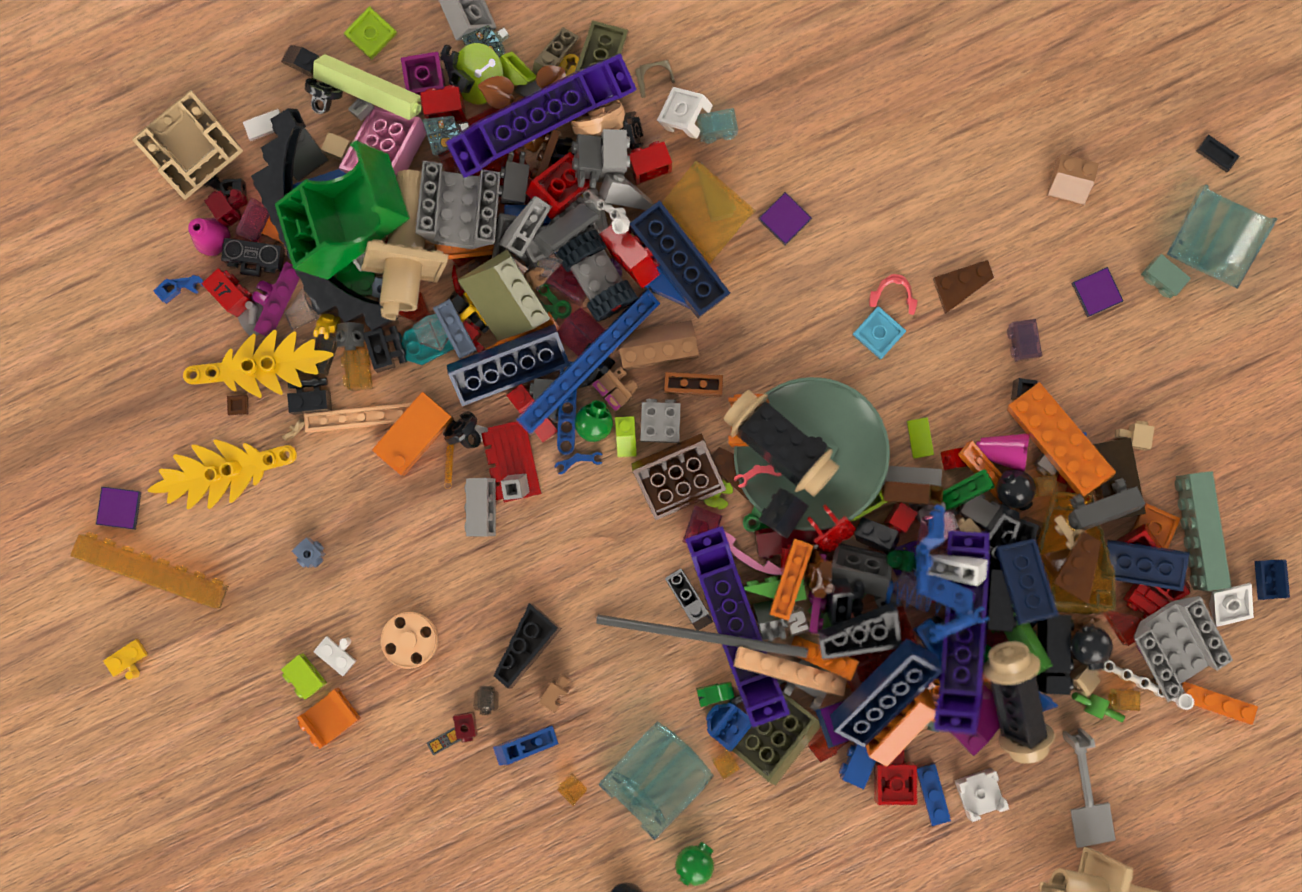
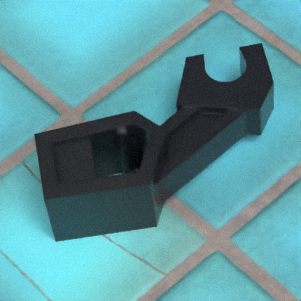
(450, 61)
(215, 183)
(460, 305)

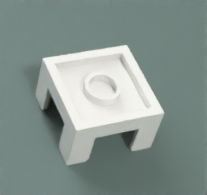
(682, 111)
(980, 794)

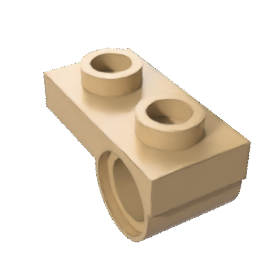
(1063, 529)

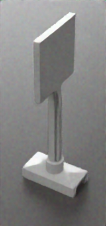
(1092, 822)

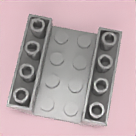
(457, 208)
(1180, 643)

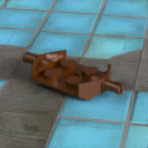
(818, 574)

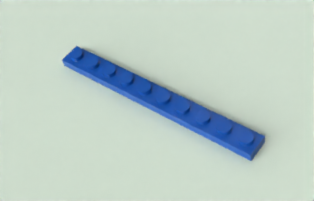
(588, 361)

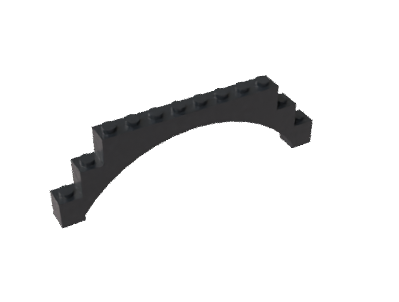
(275, 183)

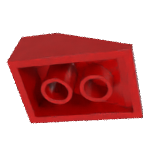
(557, 186)

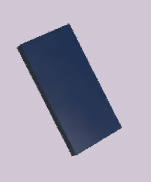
(1148, 565)
(1026, 581)

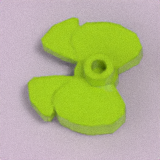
(716, 501)

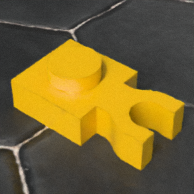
(326, 324)

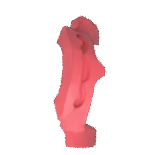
(898, 279)

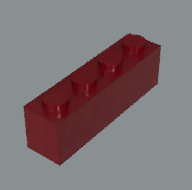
(771, 543)

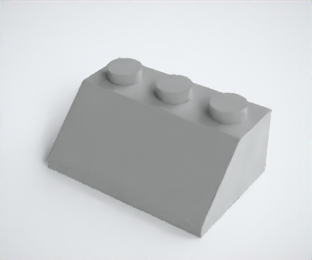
(466, 16)

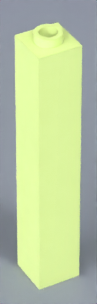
(367, 87)

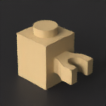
(1140, 435)

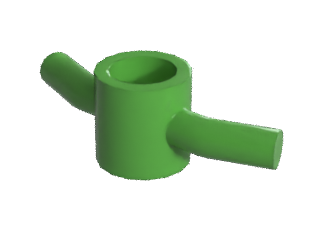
(1097, 706)

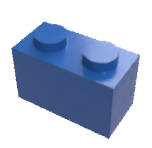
(857, 767)

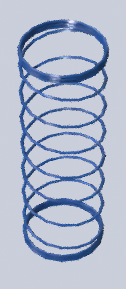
(889, 592)

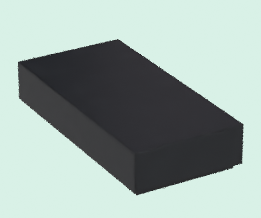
(1217, 153)

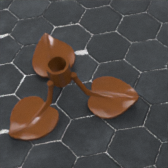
(498, 92)

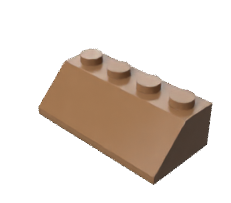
(659, 345)

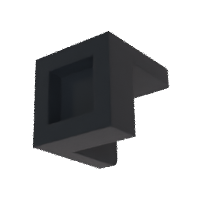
(1021, 386)

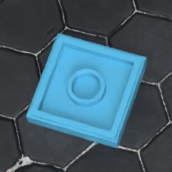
(879, 332)

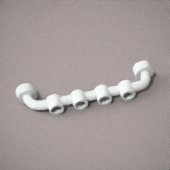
(618, 215)
(1183, 701)

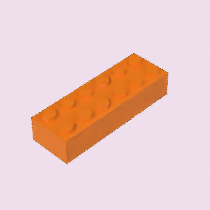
(1060, 440)

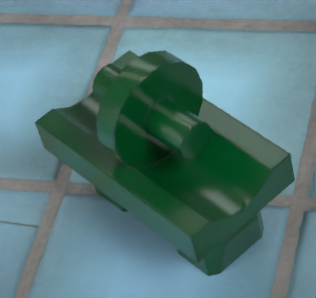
(901, 560)

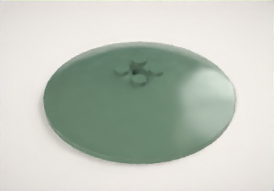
(848, 427)

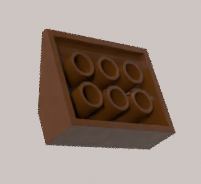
(678, 476)

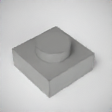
(361, 108)

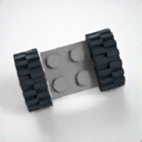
(596, 275)

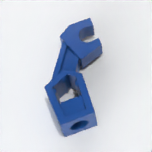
(188, 282)

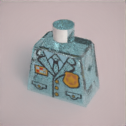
(487, 37)
(441, 130)

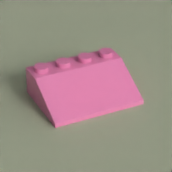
(390, 135)

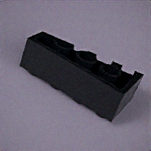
(1002, 532)
(862, 634)
(526, 645)

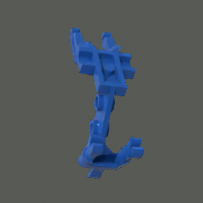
(941, 589)

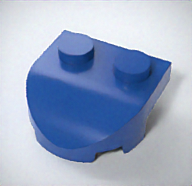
(727, 724)

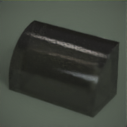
(325, 345)

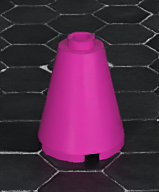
(208, 235)
(1006, 450)

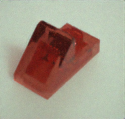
(822, 751)

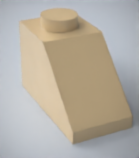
(1084, 680)

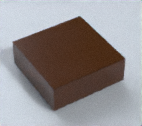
(237, 405)

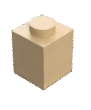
(335, 146)

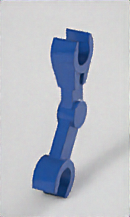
(577, 458)

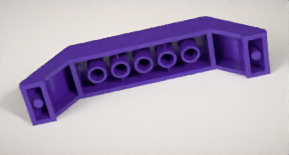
(540, 113)
(734, 617)
(965, 651)

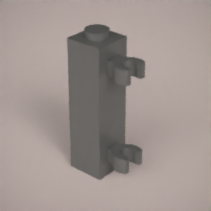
(1106, 509)

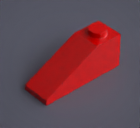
(522, 400)

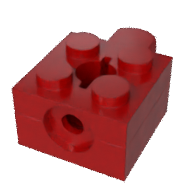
(896, 782)

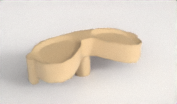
(299, 425)

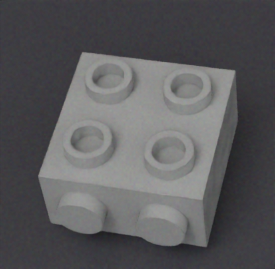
(660, 421)

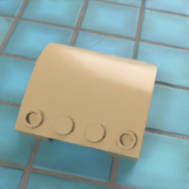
(187, 144)

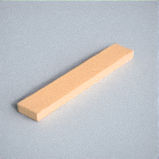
(354, 417)

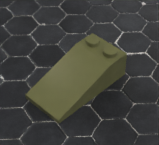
(601, 43)

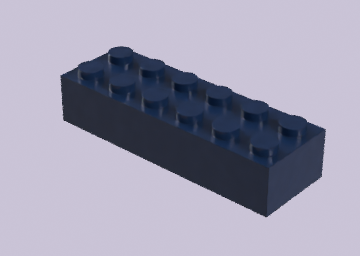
(679, 259)
(508, 365)
(886, 692)

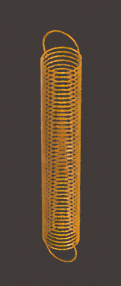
(449, 458)

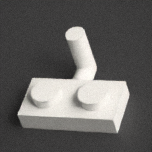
(336, 655)

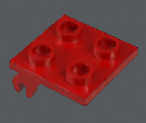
(841, 531)

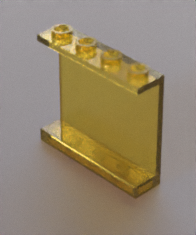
(707, 210)

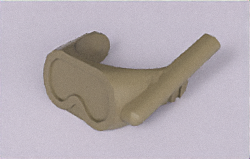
(640, 72)

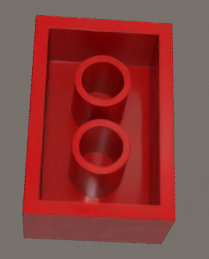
(631, 255)

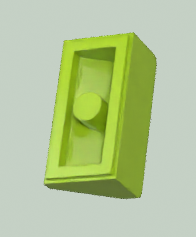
(920, 438)

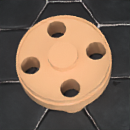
(603, 117)
(409, 640)

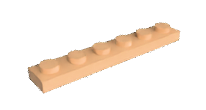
(790, 671)

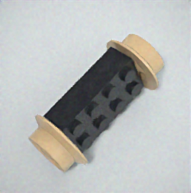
(780, 443)
(1018, 702)

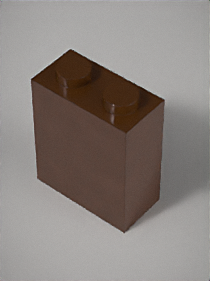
(912, 493)

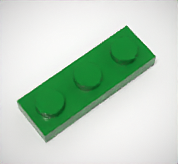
(967, 489)

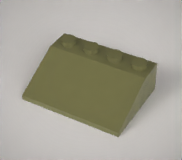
(504, 297)
(778, 743)

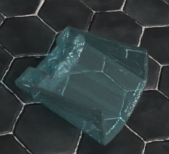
(1220, 237)
(657, 779)

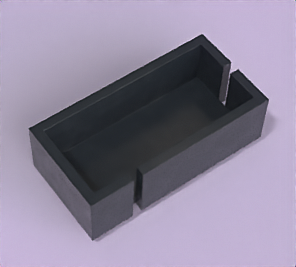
(1056, 641)

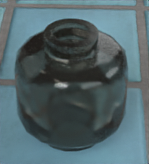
(486, 700)

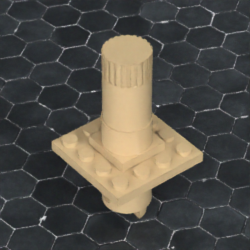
(404, 257)
(1095, 874)

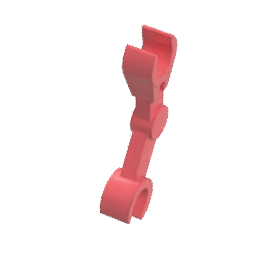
(757, 469)

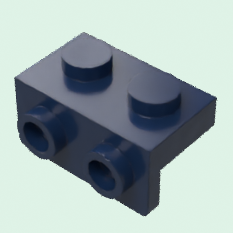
(1272, 579)

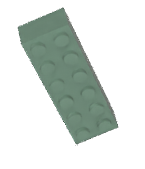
(1203, 531)

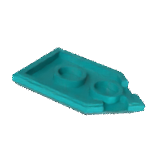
(420, 353)

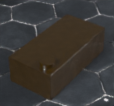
(1122, 459)

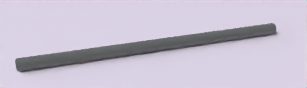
(702, 636)

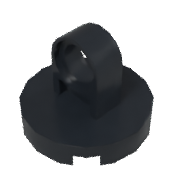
(322, 92)
(634, 129)
(460, 431)

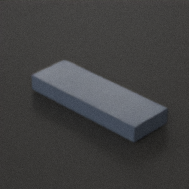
(454, 329)

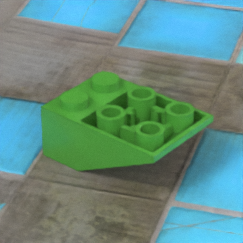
(770, 587)

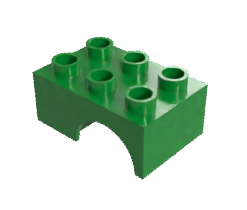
(336, 218)

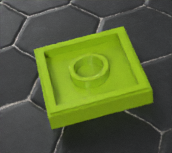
(370, 33)

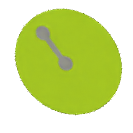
(480, 64)

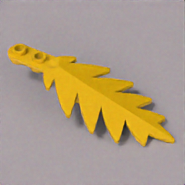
(263, 365)
(219, 472)

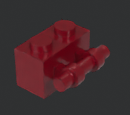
(226, 208)

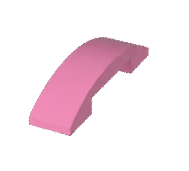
(768, 566)

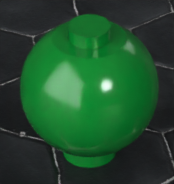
(594, 421)
(695, 864)

